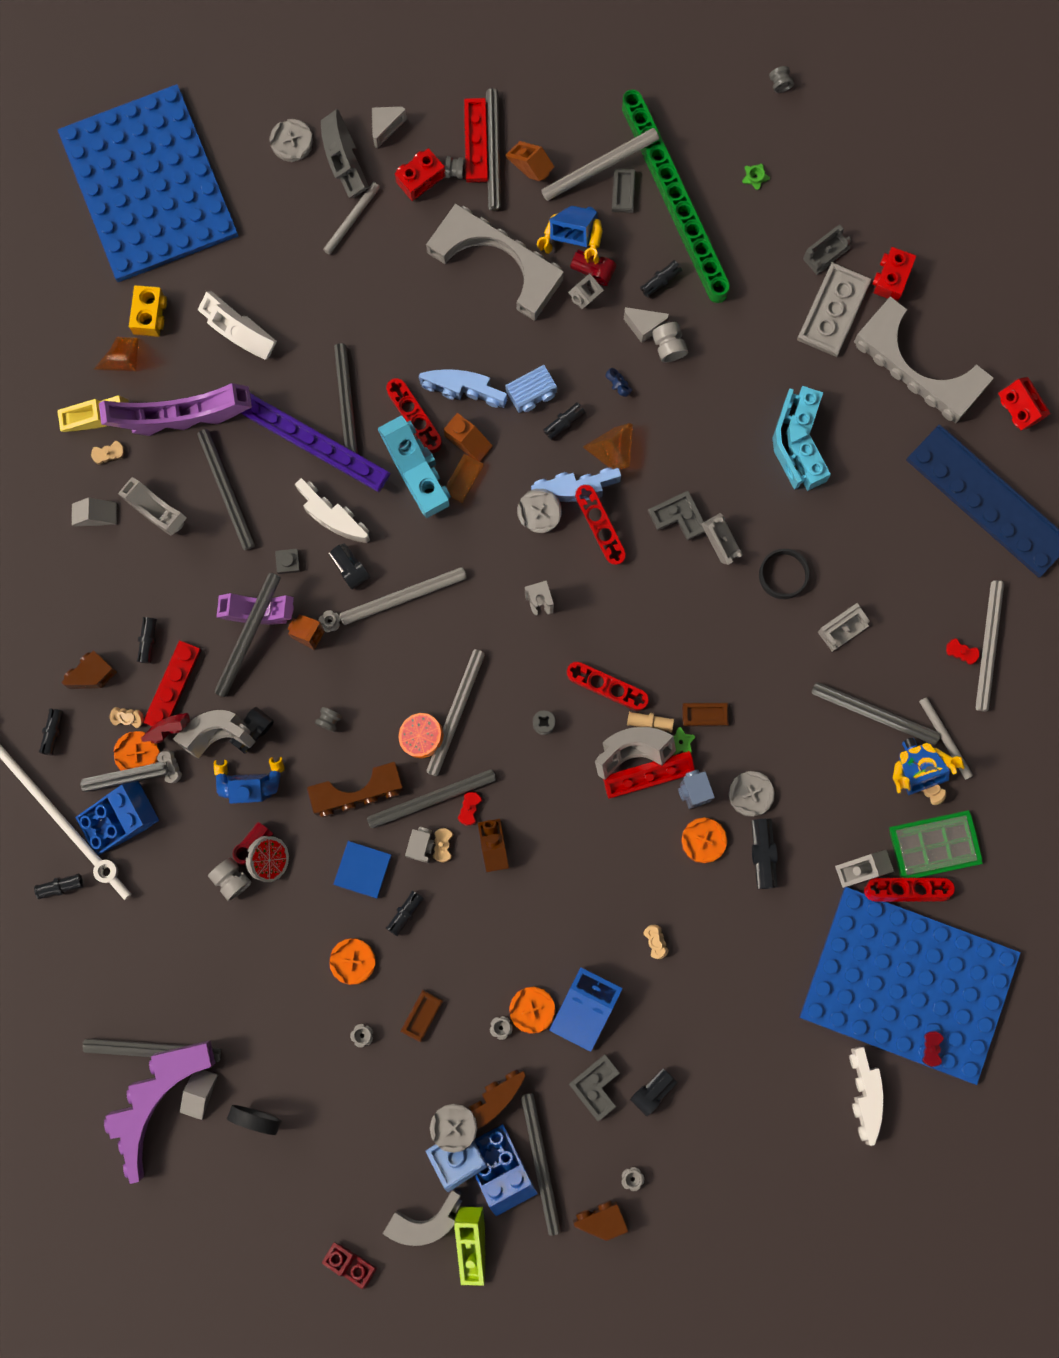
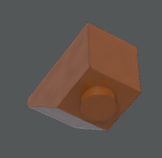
(530, 160)
(467, 437)
(306, 631)

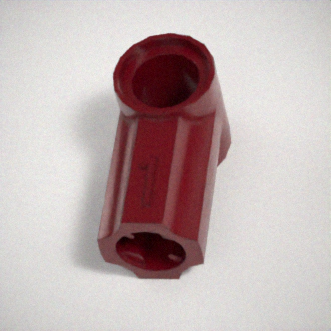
(601, 272)
(257, 831)

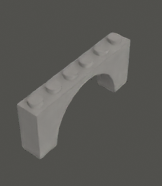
(464, 230)
(949, 396)

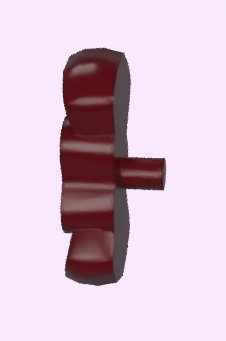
(932, 1048)

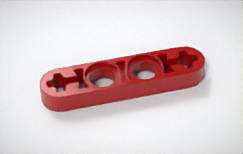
(416, 414)
(603, 522)
(605, 689)
(908, 886)

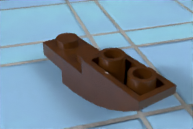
(496, 1098)

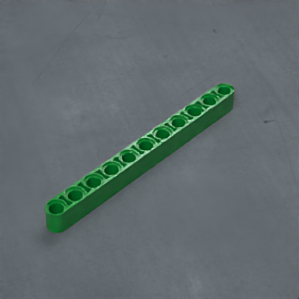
(676, 205)

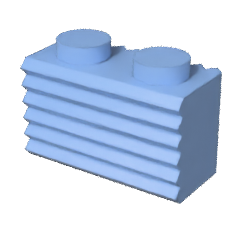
(531, 389)

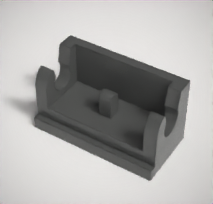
(827, 250)

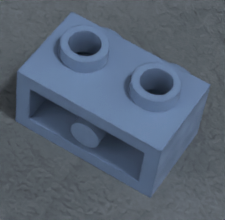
(696, 789)

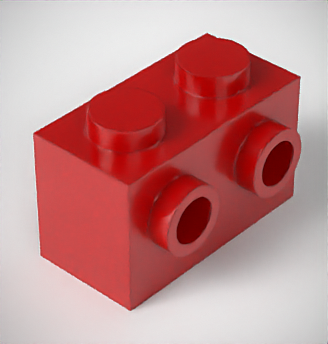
(419, 174)
(894, 274)
(1023, 403)

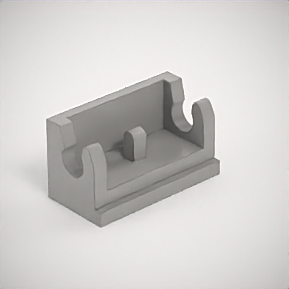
(721, 539)
(538, 595)
(844, 627)

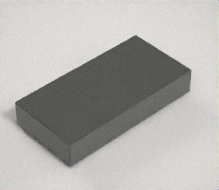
(623, 190)

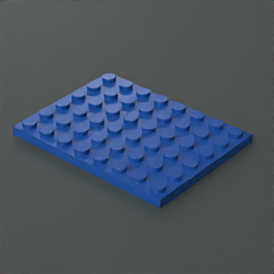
(147, 183)
(901, 975)

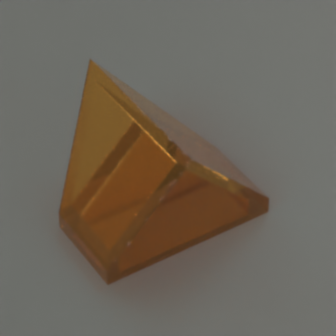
(121, 355)
(613, 447)

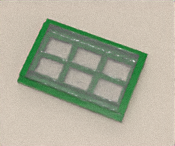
(935, 845)

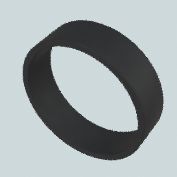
(800, 558)
(254, 1120)

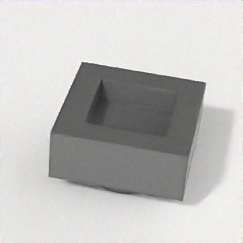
(287, 561)

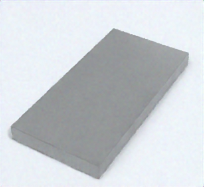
(834, 309)

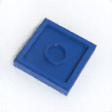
(362, 869)

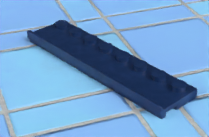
(987, 500)

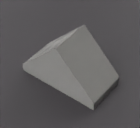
(385, 122)
(644, 322)
(94, 512)
(198, 1093)

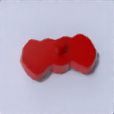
(962, 652)
(469, 808)

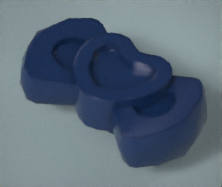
(618, 382)

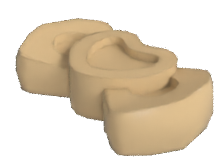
(107, 453)
(126, 717)
(936, 794)
(441, 852)
(656, 941)

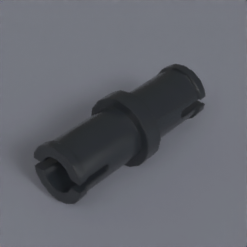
(661, 278)
(564, 421)
(146, 640)
(51, 732)
(58, 886)
(404, 913)

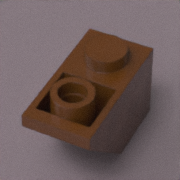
(90, 673)
(493, 845)
(602, 1223)

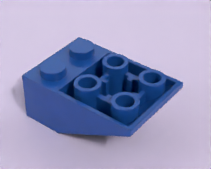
(117, 817)
(585, 1009)
(506, 1178)

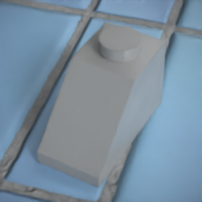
(864, 868)

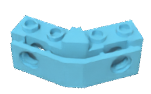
(802, 450)
(414, 465)

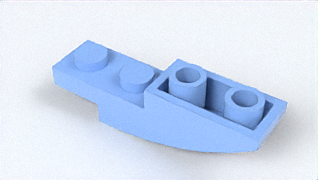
(455, 382)
(565, 484)

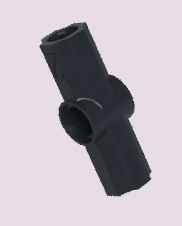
(764, 854)

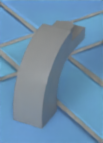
(152, 507)
(210, 727)
(633, 743)
(418, 1233)

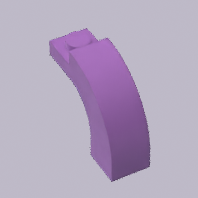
(239, 607)

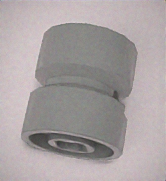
(669, 340)
(229, 879)

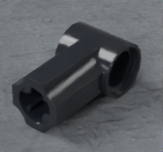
(352, 571)
(258, 724)
(649, 1096)

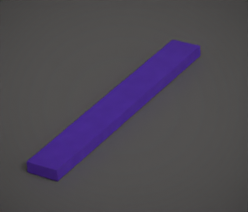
(317, 444)

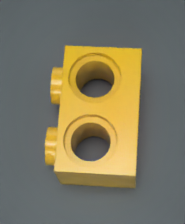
(141, 311)

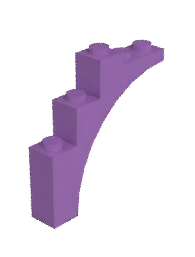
(177, 414)
(144, 1095)

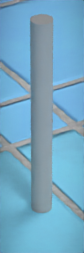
(351, 218)
(944, 735)

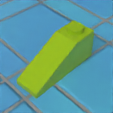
(471, 1245)

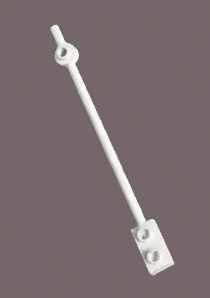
(99, 864)

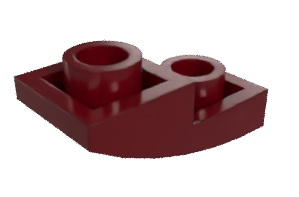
(160, 730)
(349, 1265)

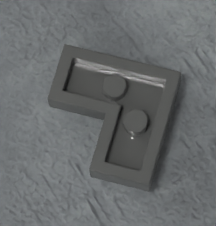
(680, 510)
(589, 1087)

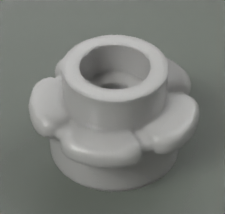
(334, 625)
(507, 1027)
(366, 1040)
(632, 1185)

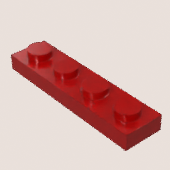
(475, 140)
(172, 683)
(648, 775)

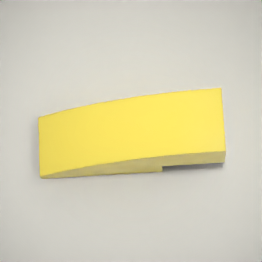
(83, 415)

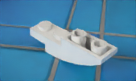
(235, 327)
(336, 519)
(870, 1104)

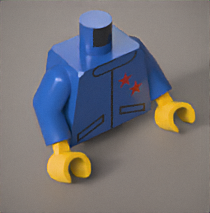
(248, 787)

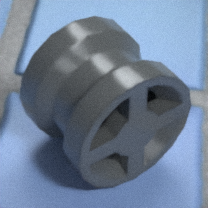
(781, 79)
(454, 167)
(328, 719)
(543, 729)

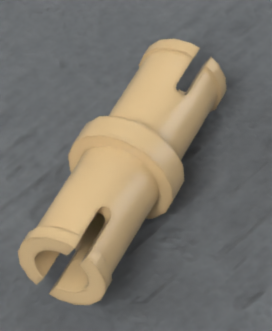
(650, 720)

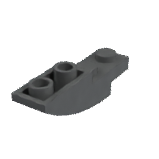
(340, 154)

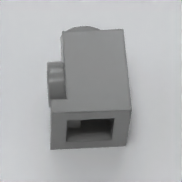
(581, 295)
(420, 845)

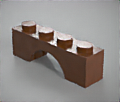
(383, 782)

